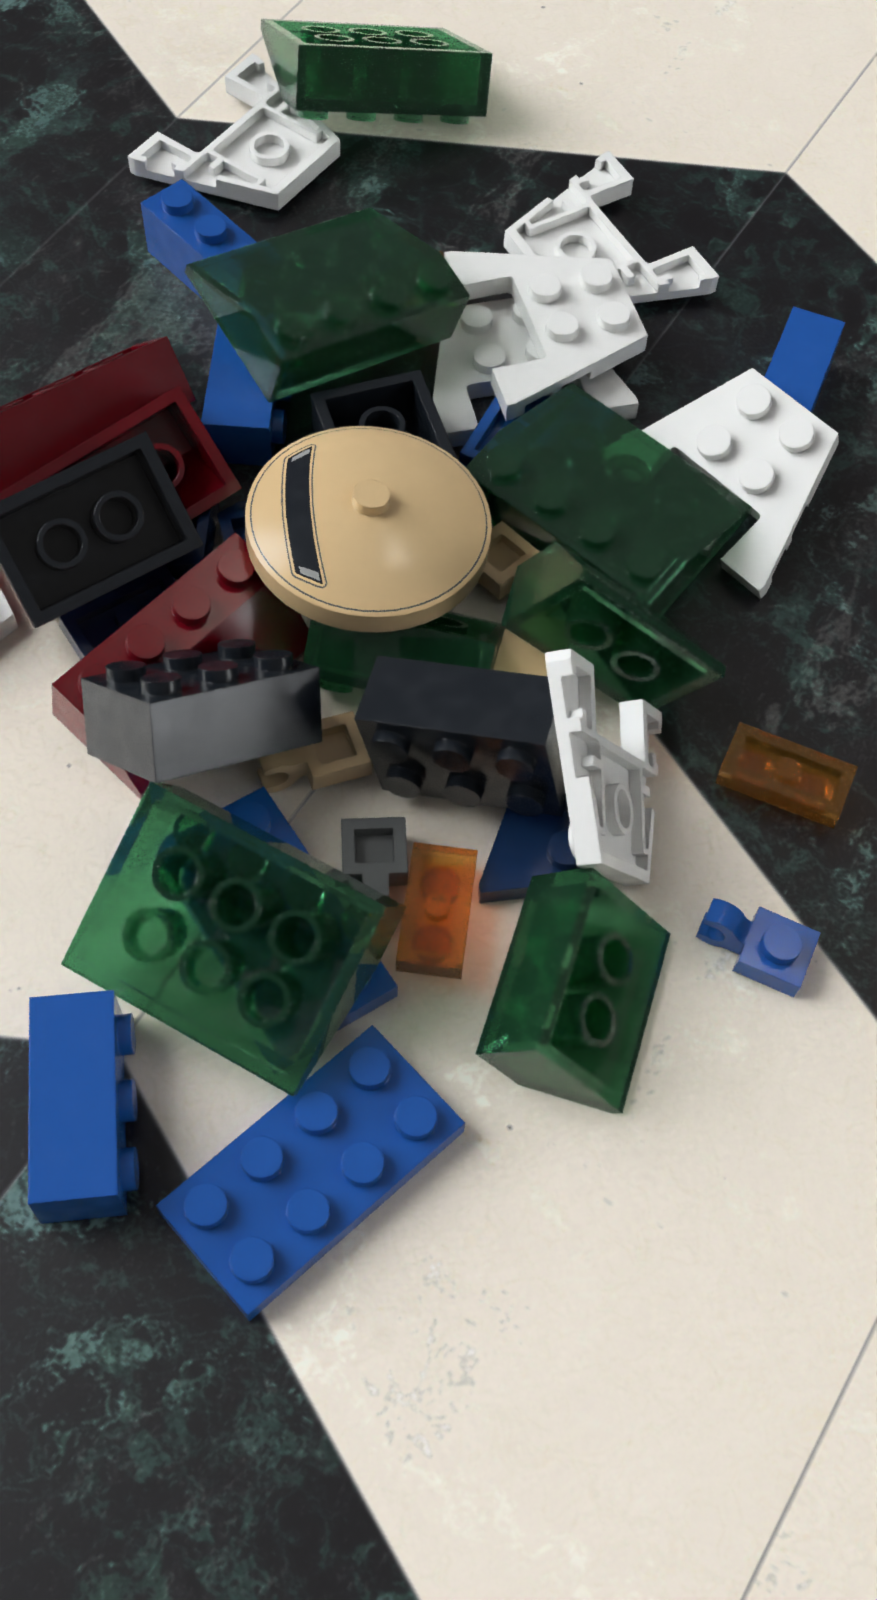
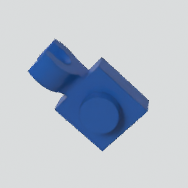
(768, 947)

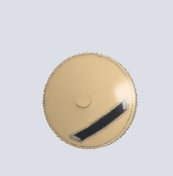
(367, 529)

